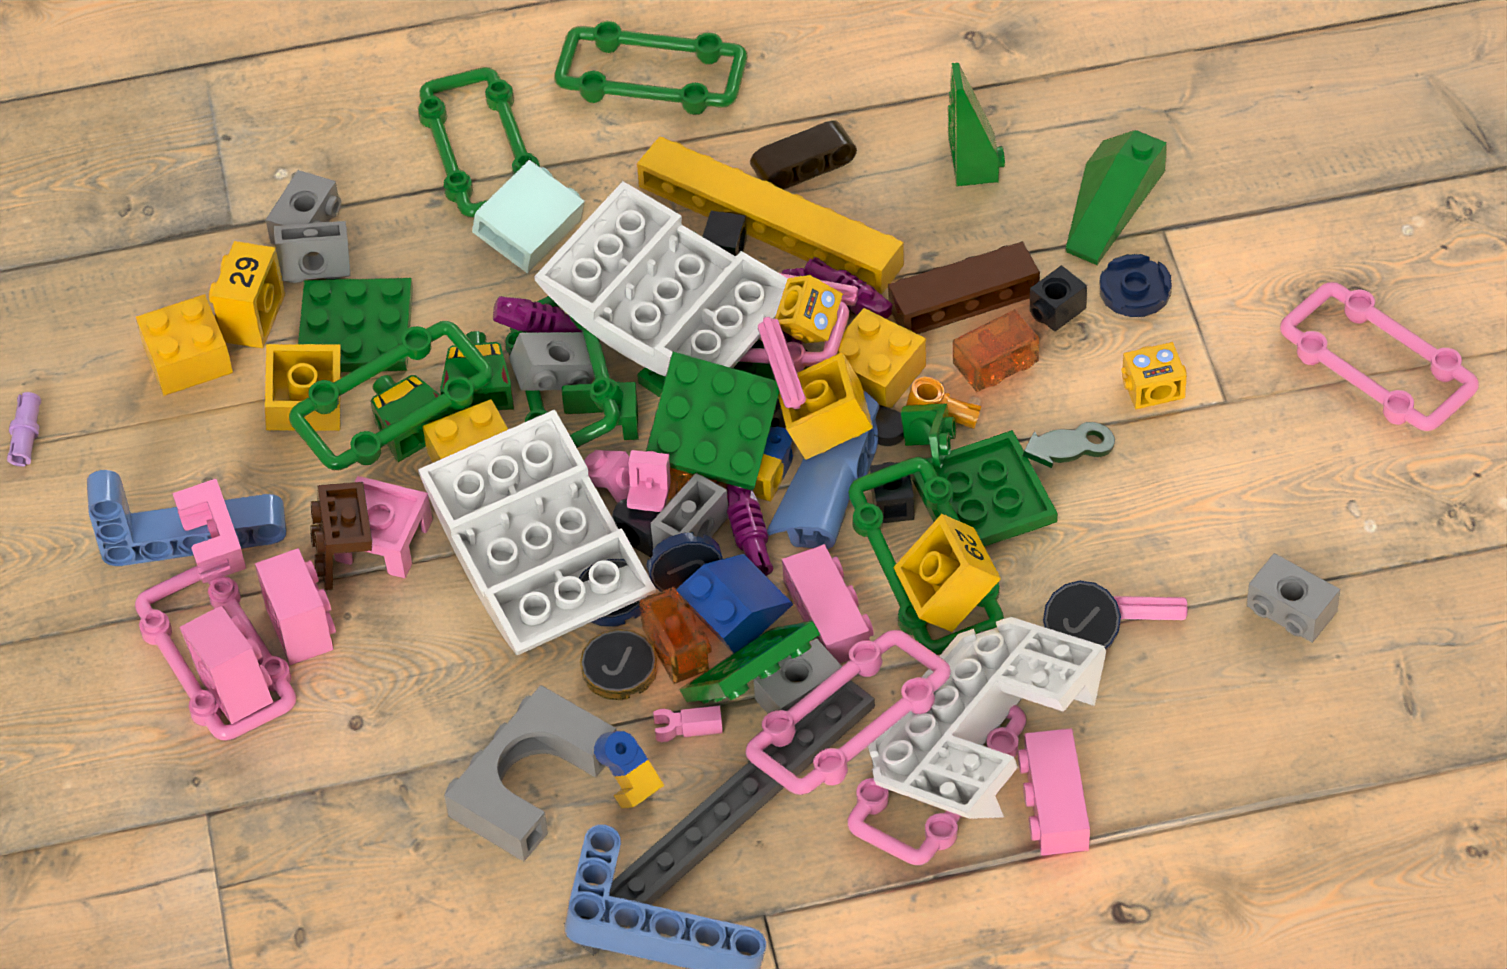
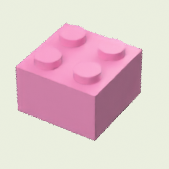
(296, 605)
(228, 663)

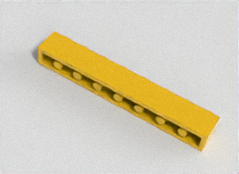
(770, 213)

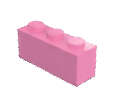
(822, 597)
(1054, 792)

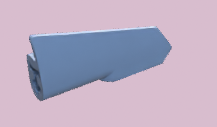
(819, 491)

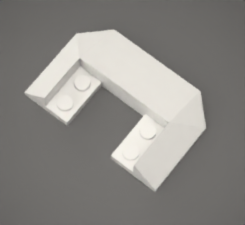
(942, 752)

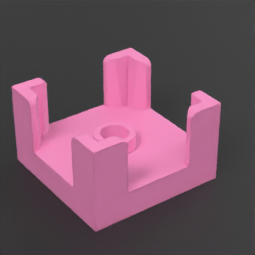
(206, 506)
(393, 520)

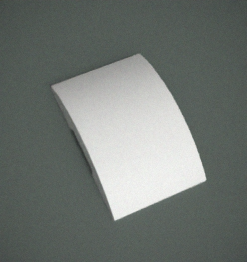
(659, 286)
(529, 528)

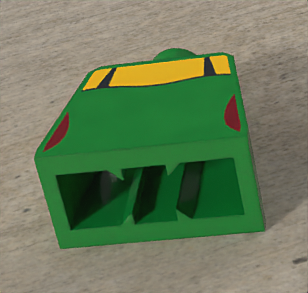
(498, 388)
(398, 400)

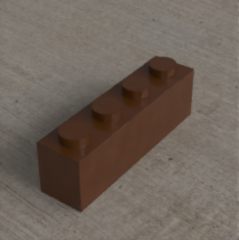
(963, 288)

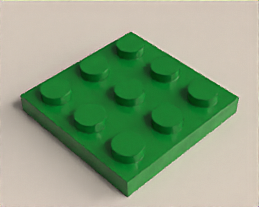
(358, 315)
(713, 420)
(994, 489)
(755, 659)

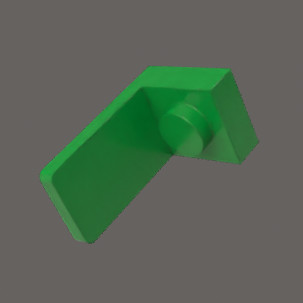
(578, 401)
(929, 426)

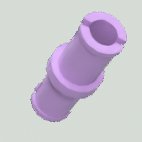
(24, 429)

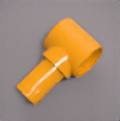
(930, 391)

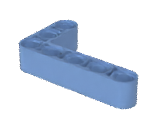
(159, 534)
(649, 921)

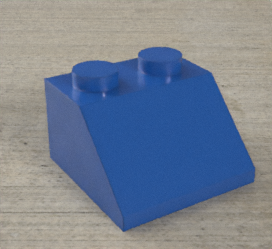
(734, 600)

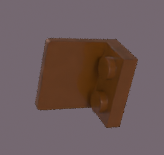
(339, 525)

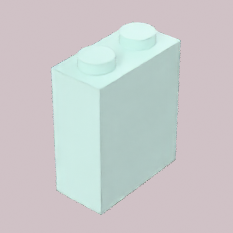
(528, 216)

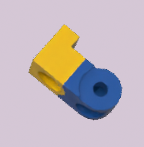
(774, 463)
(629, 767)

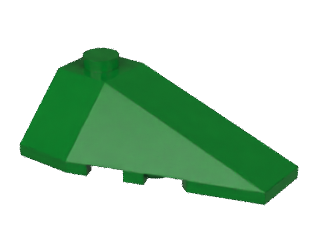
(970, 135)
(1112, 191)

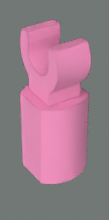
(687, 722)

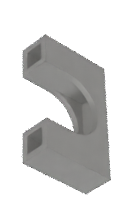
(541, 726)

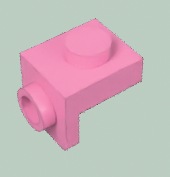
(610, 471)
(648, 480)

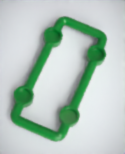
(693, 96)
(433, 115)
(603, 390)
(366, 444)
(868, 523)

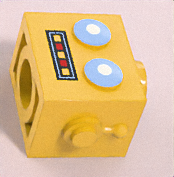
(808, 309)
(1154, 375)

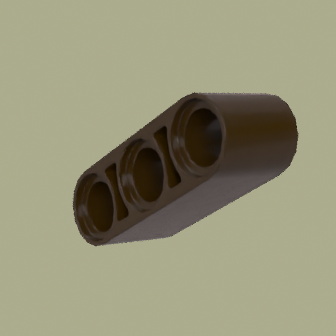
(804, 155)

